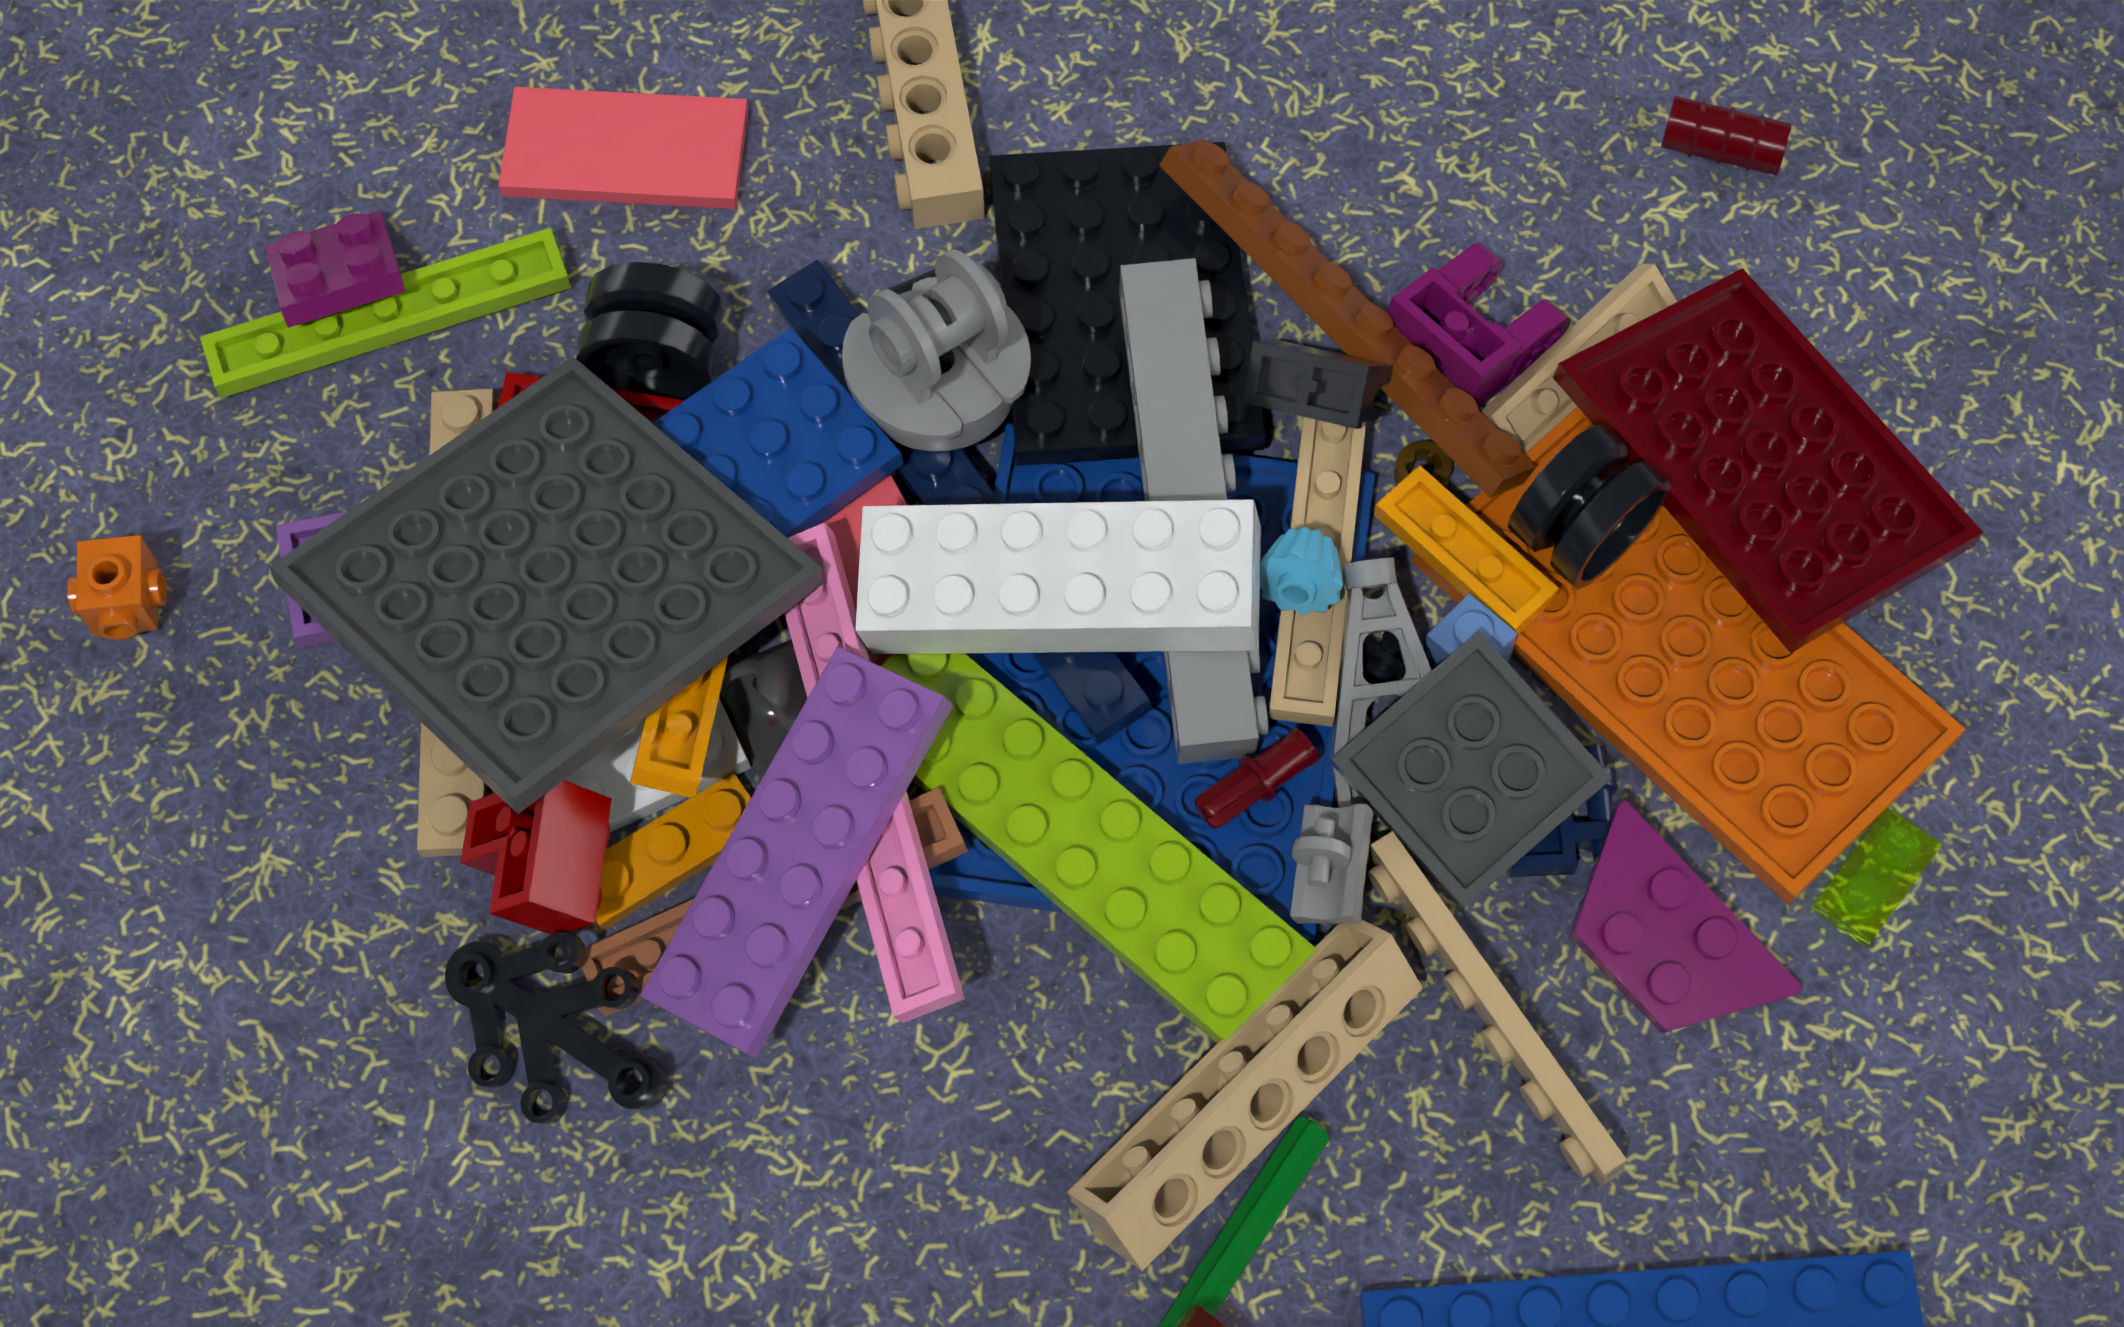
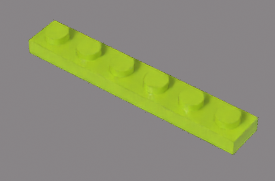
(433, 300)

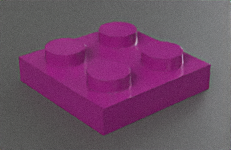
(334, 268)

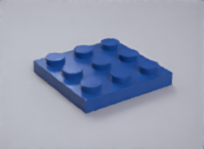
(783, 436)

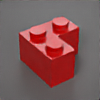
(542, 858)

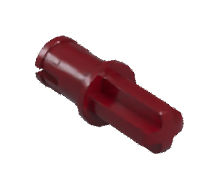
(1256, 779)

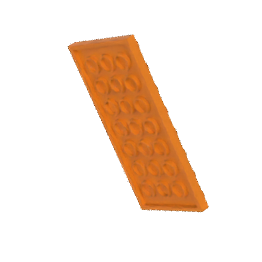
(1695, 690)

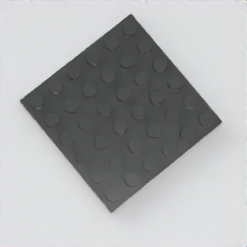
(546, 581)

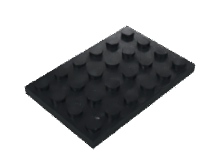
(1060, 246)

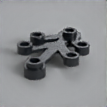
(543, 1021)

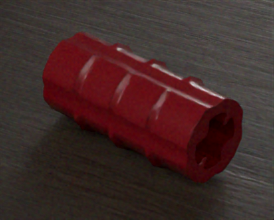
(1726, 135)

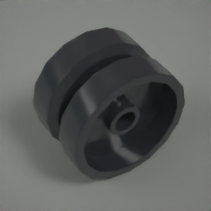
(650, 329)
(1589, 506)

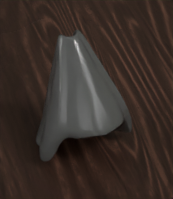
(759, 689)

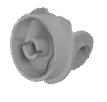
(945, 326)

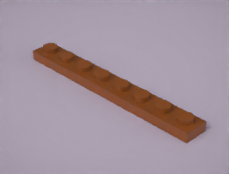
(1347, 316)

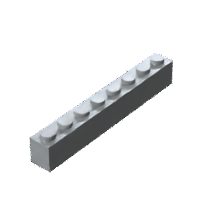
(1183, 461)

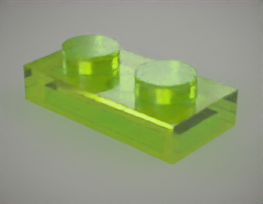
(1876, 877)

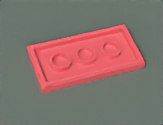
(624, 147)

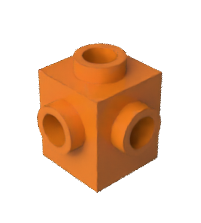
(117, 587)

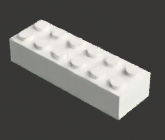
(1060, 577)

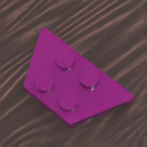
(1669, 934)

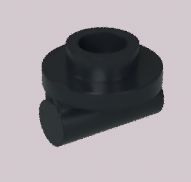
(1383, 663)

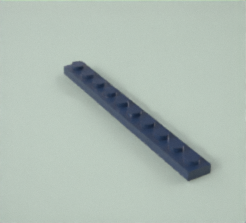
(1090, 682)

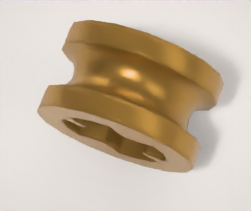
(1427, 452)

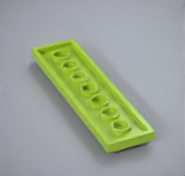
(1100, 851)

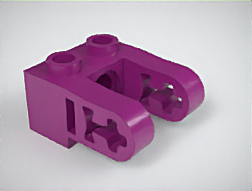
(1463, 344)

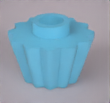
(1302, 572)

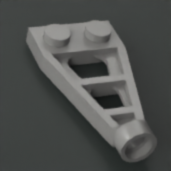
(1353, 691)

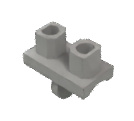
(1331, 864)

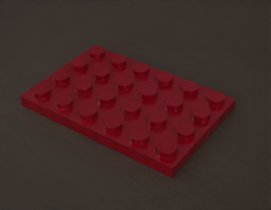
(1769, 458)

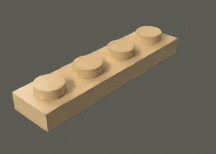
(1535, 400)

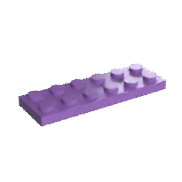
(796, 851)

